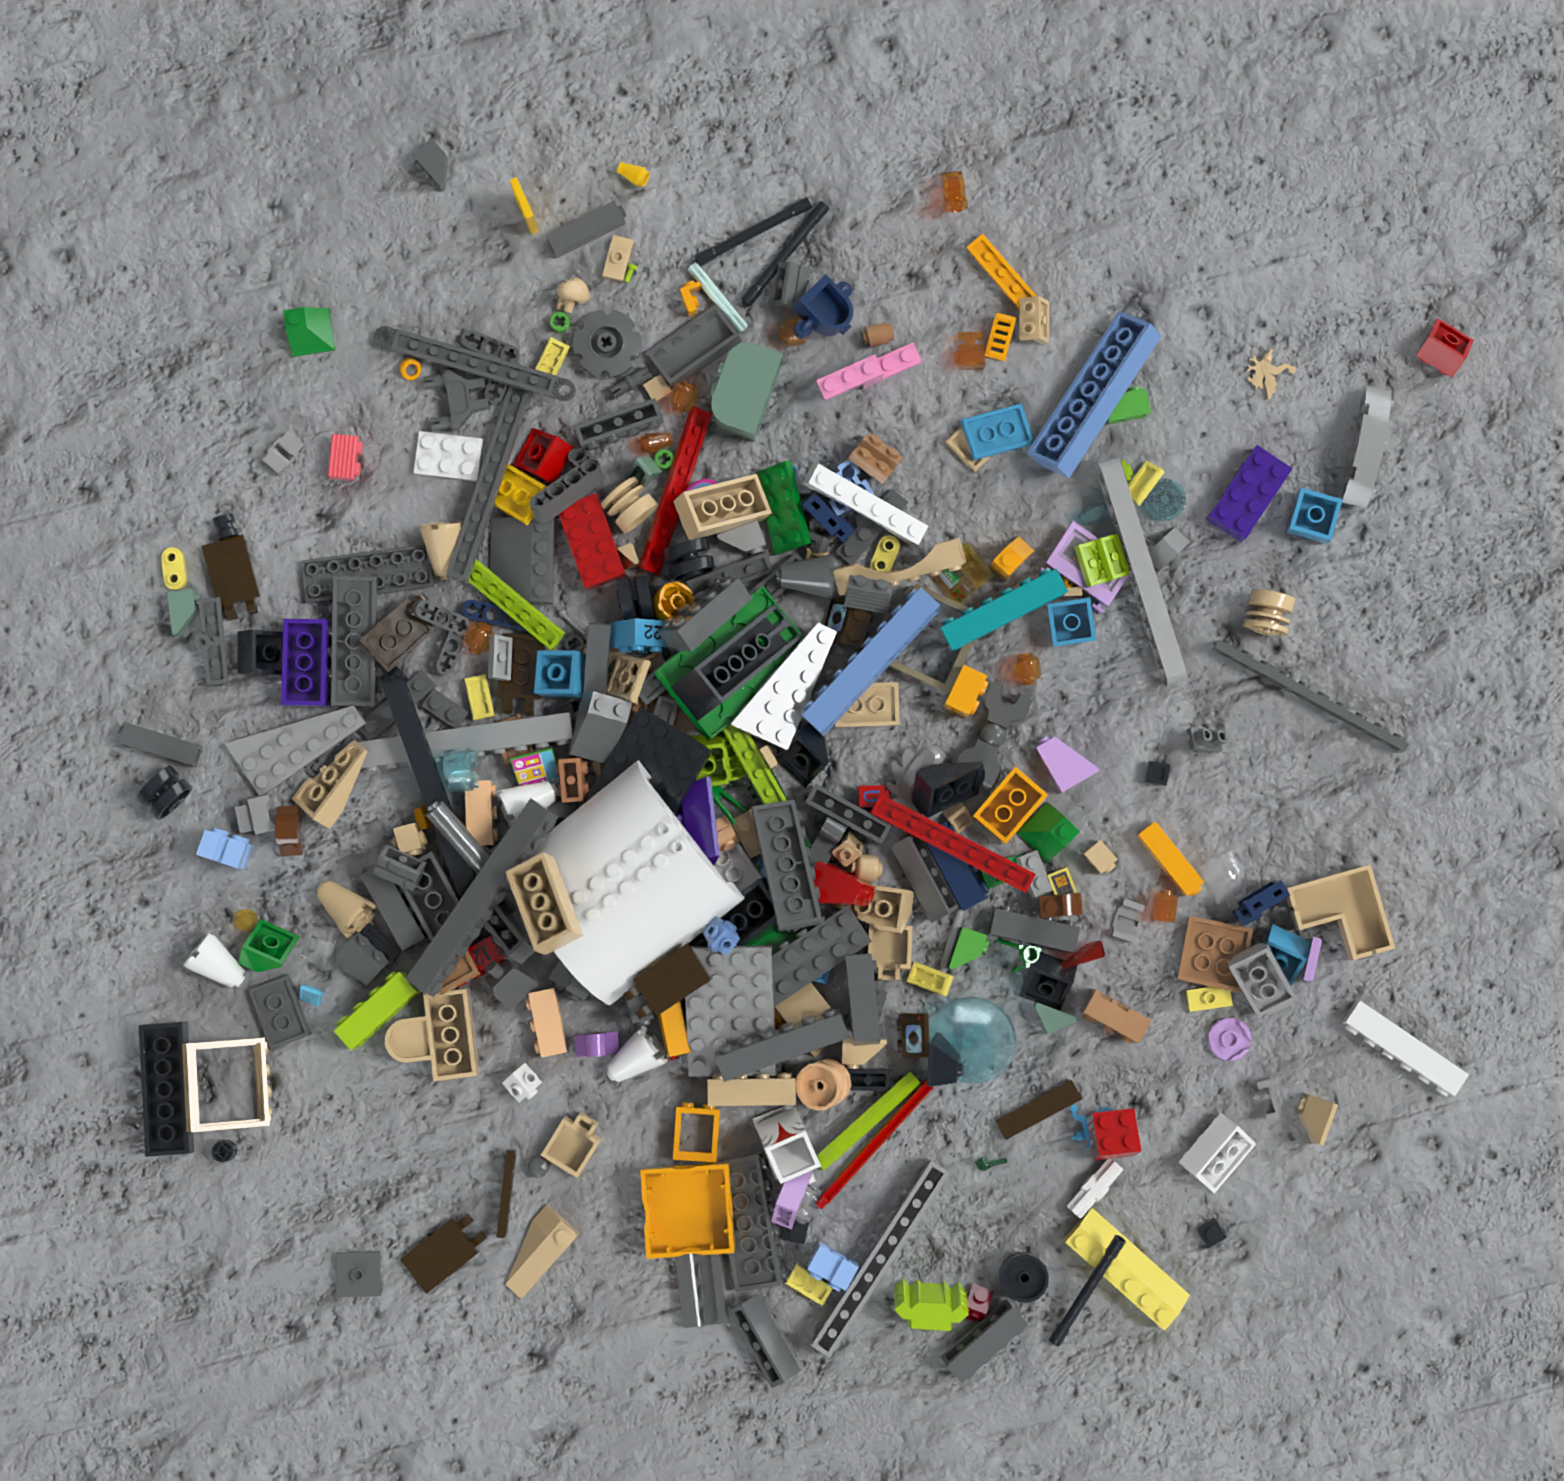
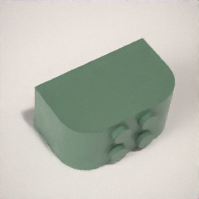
(745, 389)

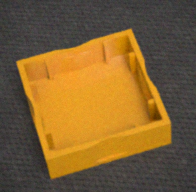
(688, 1210)

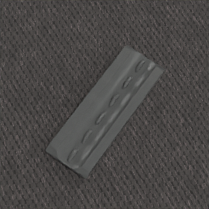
(395, 571)
(701, 1290)

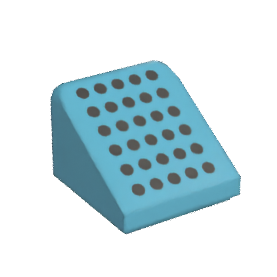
(311, 994)

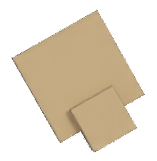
(891, 952)
(573, 1144)

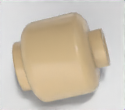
(866, 868)

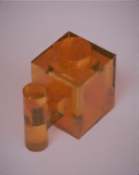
(970, 355)

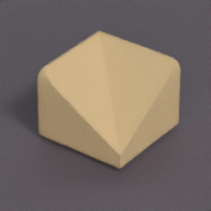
(628, 556)

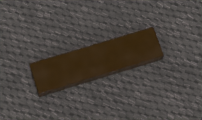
(1038, 1109)
(506, 1193)

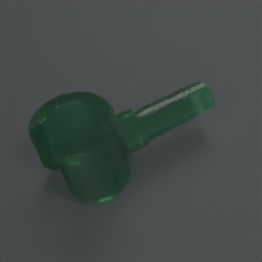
(984, 1165)

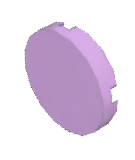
(1229, 1039)

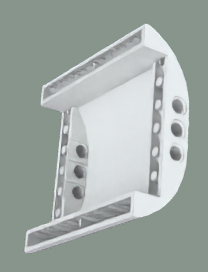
(632, 884)

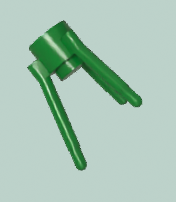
(717, 791)
(1027, 954)

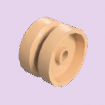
(823, 1084)

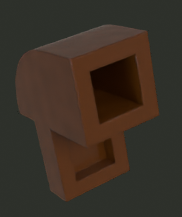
(288, 829)
(1060, 905)

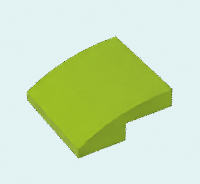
(1102, 560)

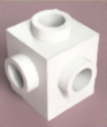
(522, 1083)

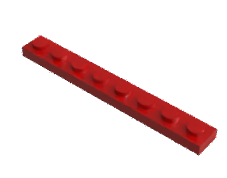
(676, 484)
(953, 843)

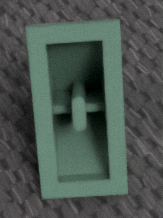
(644, 470)
(1052, 1019)

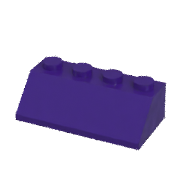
(698, 818)

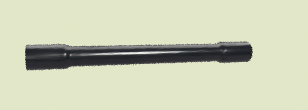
(792, 211)
(813, 219)
(1110, 1254)

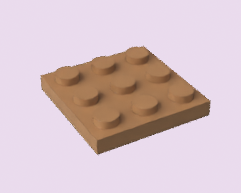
(1208, 949)

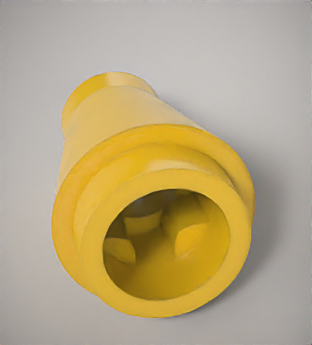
(635, 174)

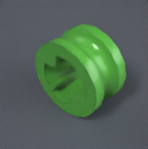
(560, 315)
(659, 454)

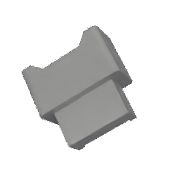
(256, 816)

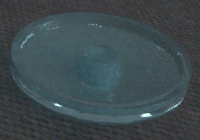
(979, 1034)

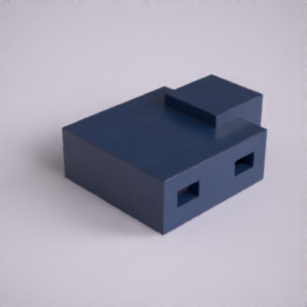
(827, 518)
(1263, 896)

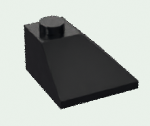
(805, 755)
(943, 1062)

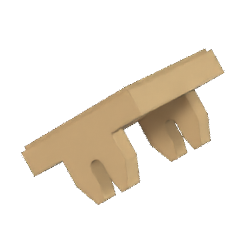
(618, 673)

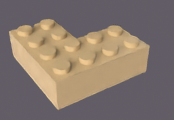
(1352, 901)

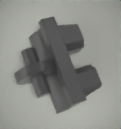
(819, 535)
(1206, 740)

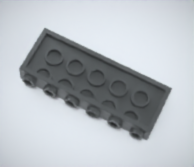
(757, 1248)

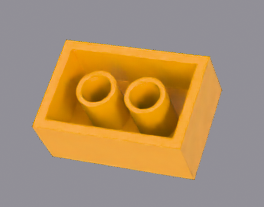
(1009, 805)

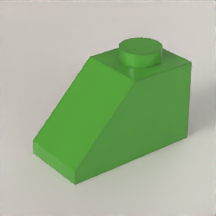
(1131, 406)
(968, 947)

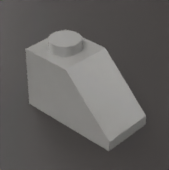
(745, 538)

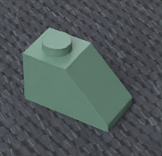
(182, 609)

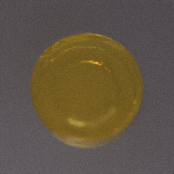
(246, 920)

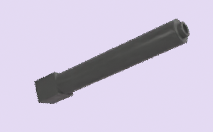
(467, 847)

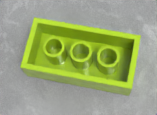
(376, 1011)

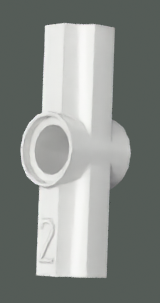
(1094, 1187)

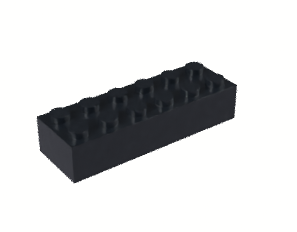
(164, 1089)

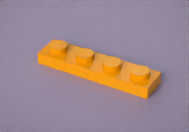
(999, 270)

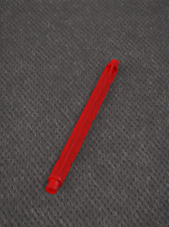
(873, 1145)

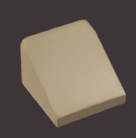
(959, 817)

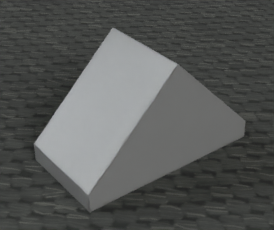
(1168, 548)

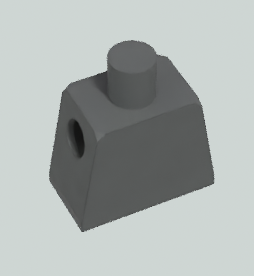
(509, 982)

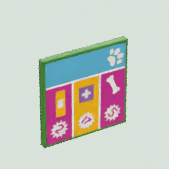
(535, 767)

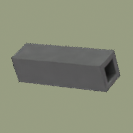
(586, 228)
(159, 744)

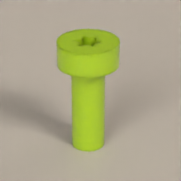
(632, 267)

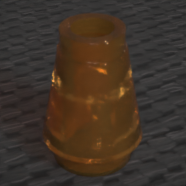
(655, 441)

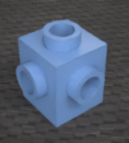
(721, 935)

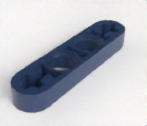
(502, 619)

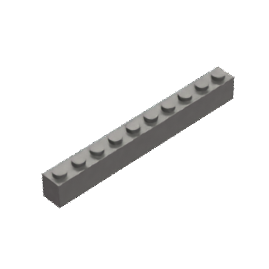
(481, 898)

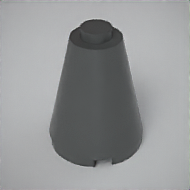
(809, 576)

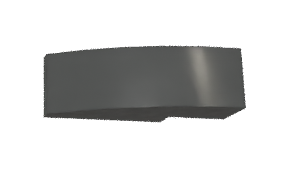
(597, 657)

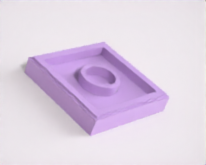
(1312, 960)

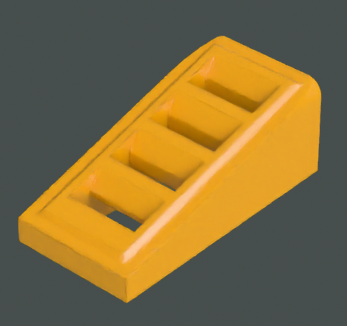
(1005, 319)

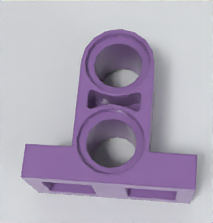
(597, 1044)

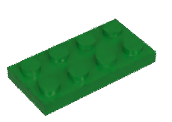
(787, 521)

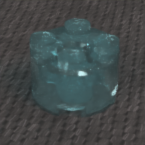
(459, 770)

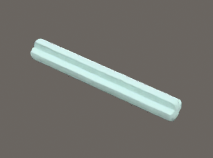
(717, 297)

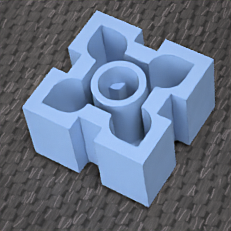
(851, 473)
(224, 849)
(832, 1266)

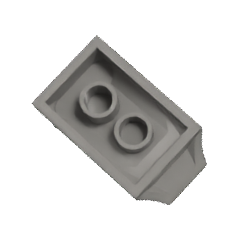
(1262, 980)

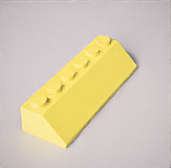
(1129, 1272)

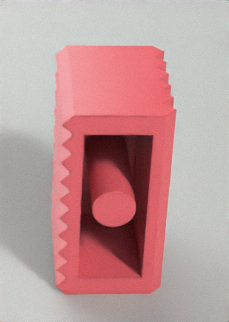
(344, 457)

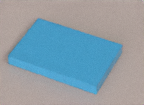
(997, 432)

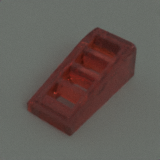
(1086, 953)

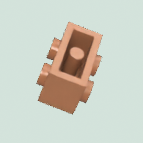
(572, 779)

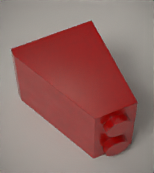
(841, 887)

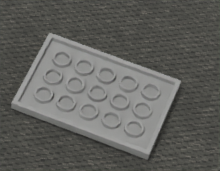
(730, 1006)

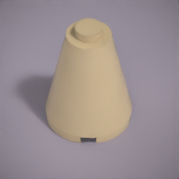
(440, 543)
(345, 907)

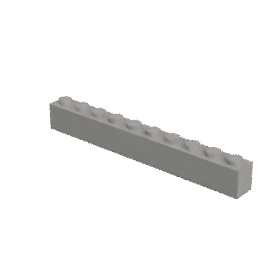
(480, 738)
(879, 1258)

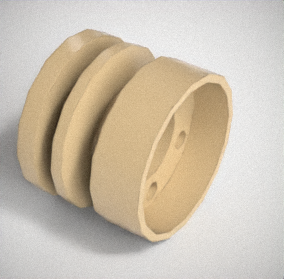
(632, 508)
(1269, 612)

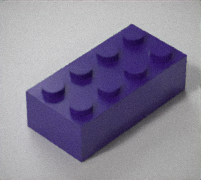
(1249, 493)
(305, 663)

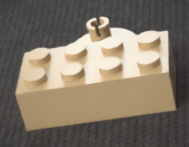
(441, 1036)

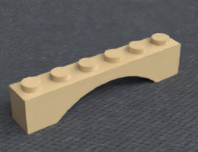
(944, 555)

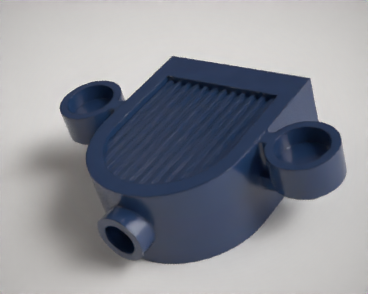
(824, 309)

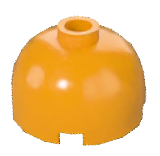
(670, 599)

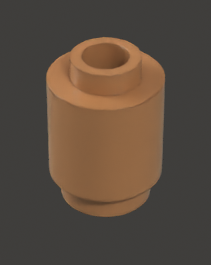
(878, 334)

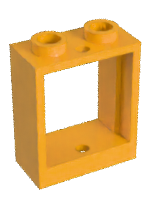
(689, 1155)

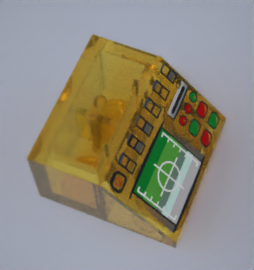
(969, 579)

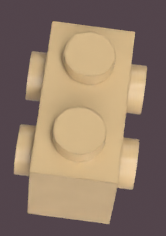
(410, 839)

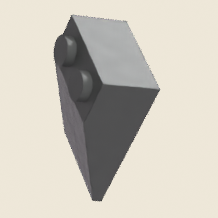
(598, 726)

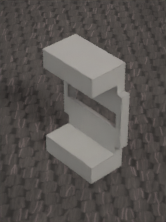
(290, 445)
(1130, 910)
(1275, 1114)

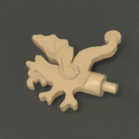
(1265, 370)

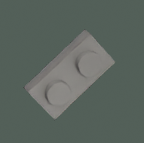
(500, 658)
(1040, 883)

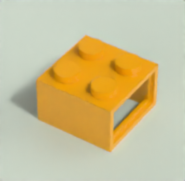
(965, 692)

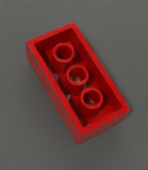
(591, 542)

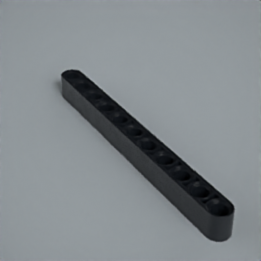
(425, 772)

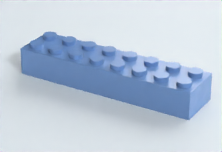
(1094, 394)
(871, 661)

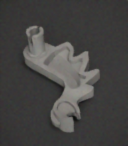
(905, 774)

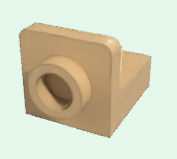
(848, 849)

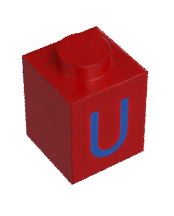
(869, 795)

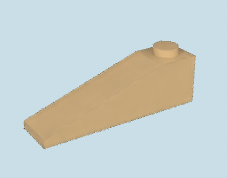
(328, 792)
(887, 910)
(542, 1246)

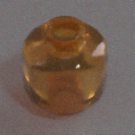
(787, 335)
(683, 396)
(478, 637)
(1026, 668)

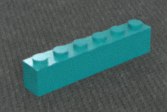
(1003, 610)

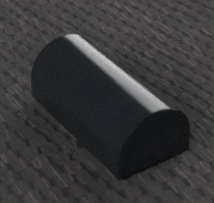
(870, 1079)

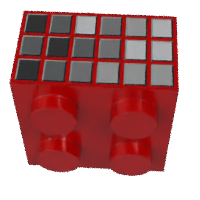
(1113, 1134)

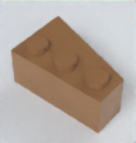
(1114, 1016)

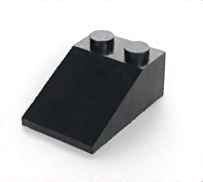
(945, 786)

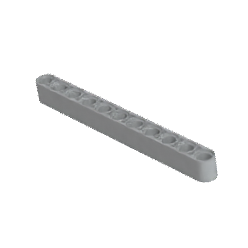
(1142, 572)

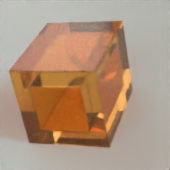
(1164, 907)

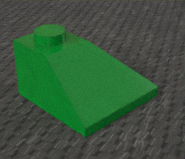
(309, 330)
(1048, 832)
(267, 947)

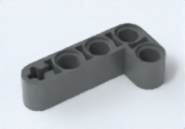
(568, 489)
(826, 841)

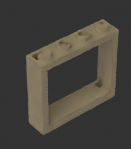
(947, 687)

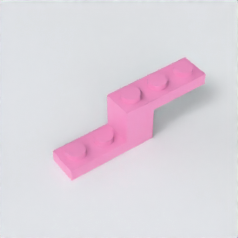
(868, 371)

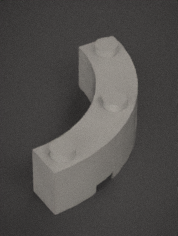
(1368, 447)

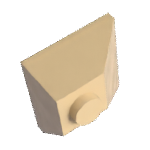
(858, 1055)
(1316, 1117)

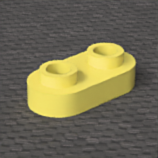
(885, 555)
(173, 568)

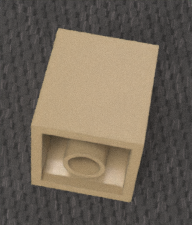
(802, 1004)

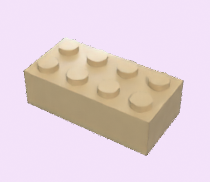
(722, 506)
(544, 903)
(752, 1090)

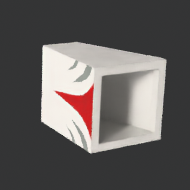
(788, 1145)

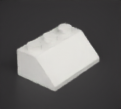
(1217, 1152)

